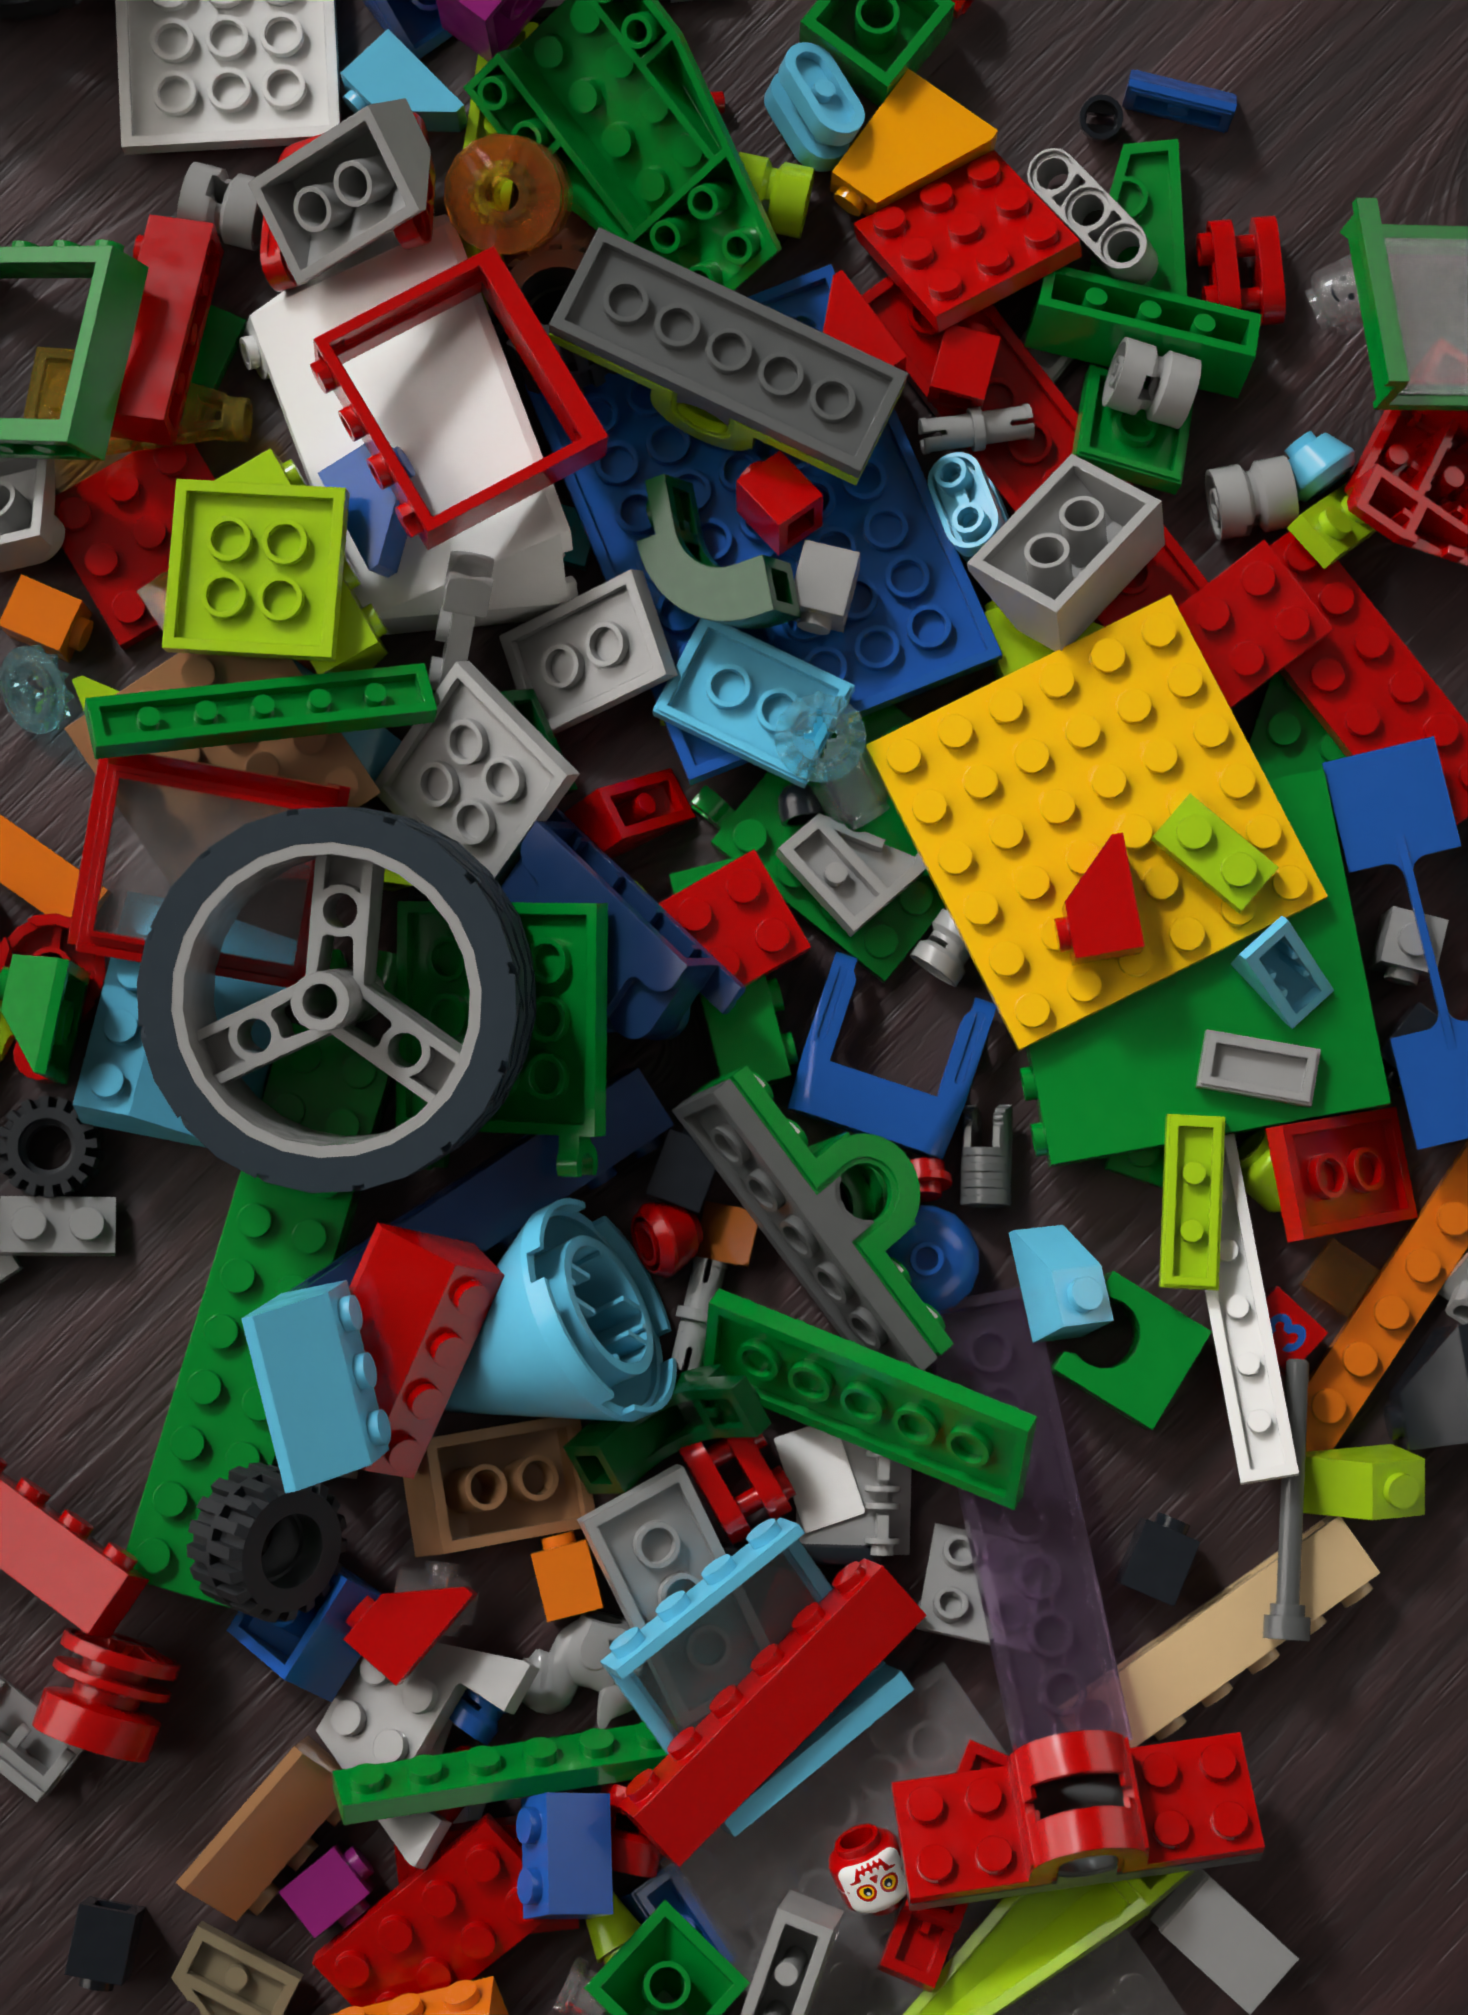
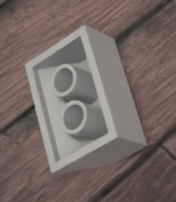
(346, 188)
(1069, 551)

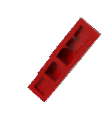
(923, 1937)

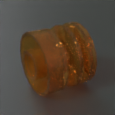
(475, 188)

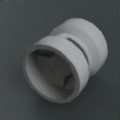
(943, 951)

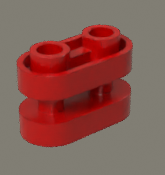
(1219, 251)
(768, 1487)

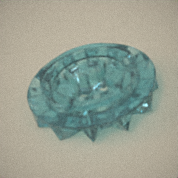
(25, 702)
(840, 753)

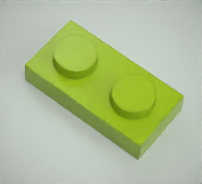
(1330, 529)
(1214, 853)

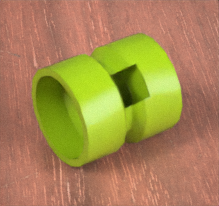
(782, 191)

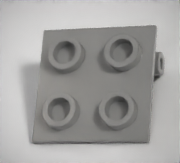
(887, 1506)
(951, 1589)

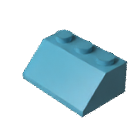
(316, 1384)

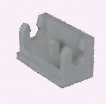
(27, 1755)

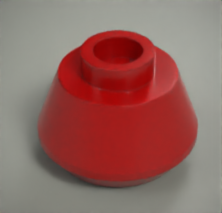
(665, 1237)

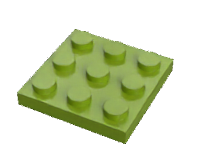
(256, 570)

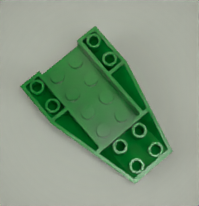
(636, 133)

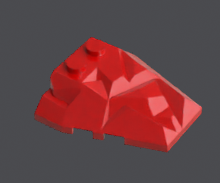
(1416, 481)

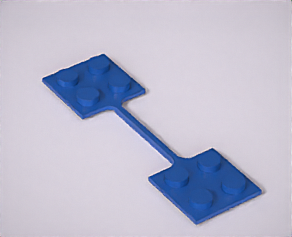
(1392, 812)

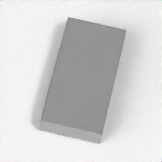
(1258, 1068)

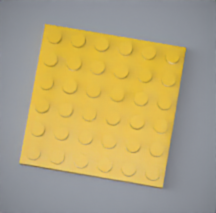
(1036, 775)

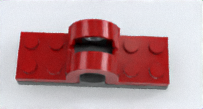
(1076, 1816)

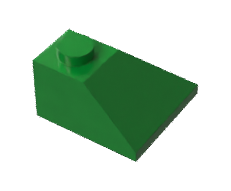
(44, 1010)
(666, 1972)

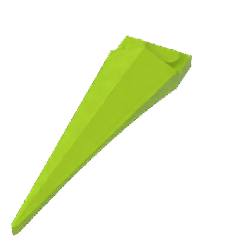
(1035, 1939)

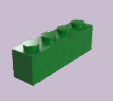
(1091, 313)
(750, 1030)

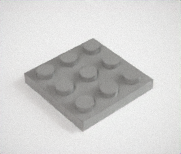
(476, 771)

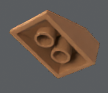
(495, 1487)

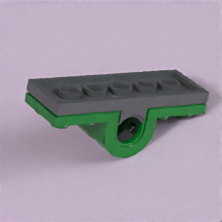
(799, 1209)

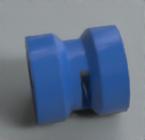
(475, 1720)

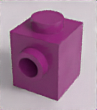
(331, 1889)

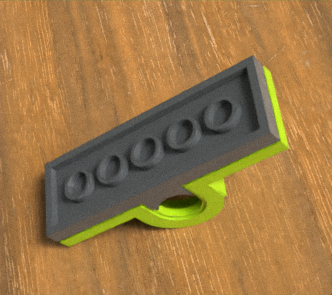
(724, 360)

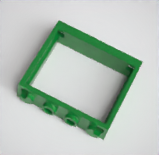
(99, 353)

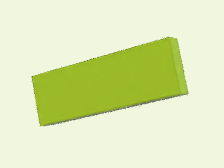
(1192, 1202)

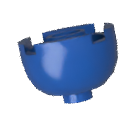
(938, 1257)

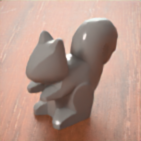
(575, 1663)

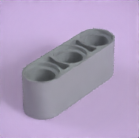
(1080, 197)

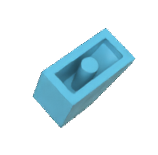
(393, 72)
(1059, 1284)

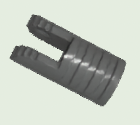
(986, 1170)

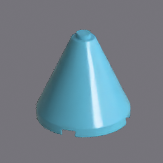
(569, 1327)

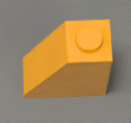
(907, 145)

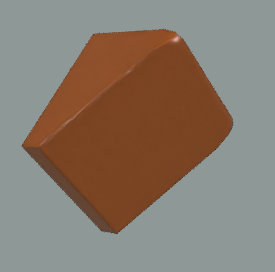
(727, 1234)

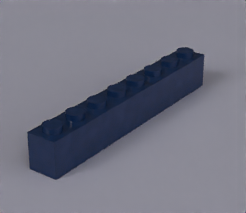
(506, 1189)

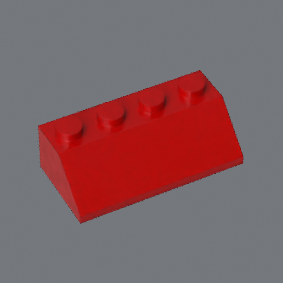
(420, 1319)

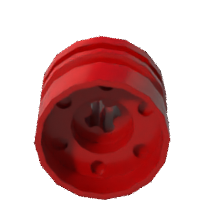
(106, 1695)

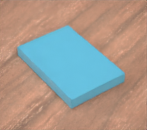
(736, 689)

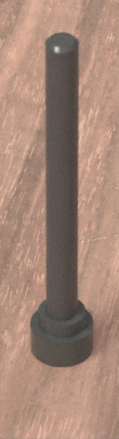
(1287, 1616)

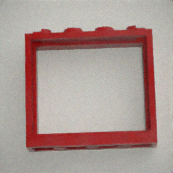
(477, 274)

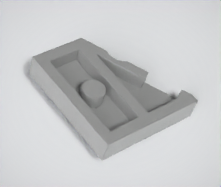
(848, 870)

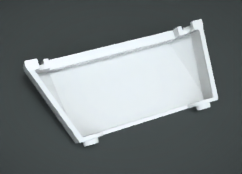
(440, 399)

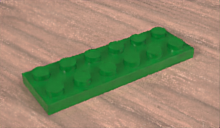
(873, 1399)

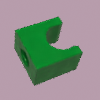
(1156, 1362)

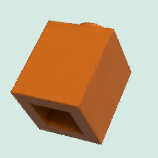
(48, 618)
(567, 1576)

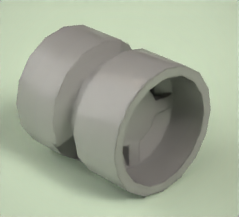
(226, 202)
(1170, 388)
(1251, 498)

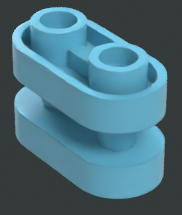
(814, 106)
(966, 502)

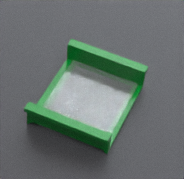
(1412, 309)

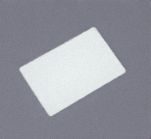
(820, 1477)

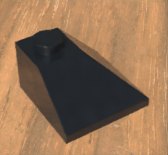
(1432, 1393)

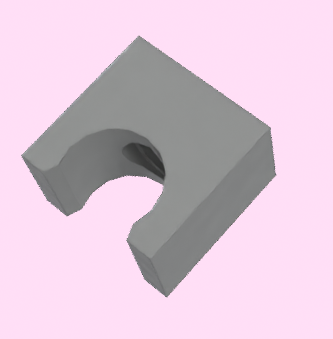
(1223, 1939)

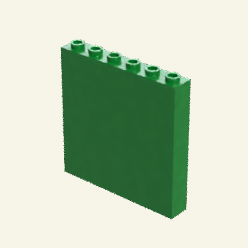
(1122, 1070)

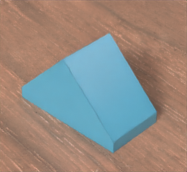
(1283, 972)

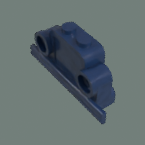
(650, 957)

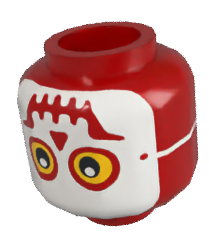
(868, 1870)

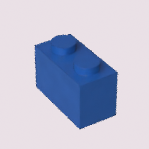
(565, 1856)

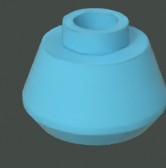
(1318, 463)

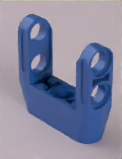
(873, 1104)

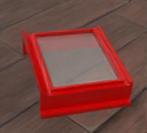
(152, 823)

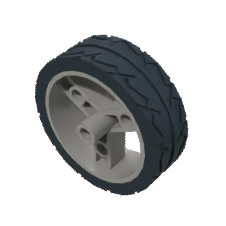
(203, 1059)

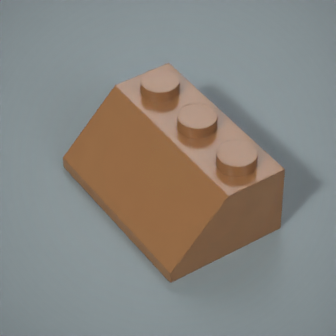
(267, 1834)

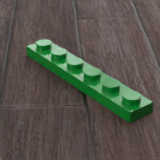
(259, 710)
(494, 1773)

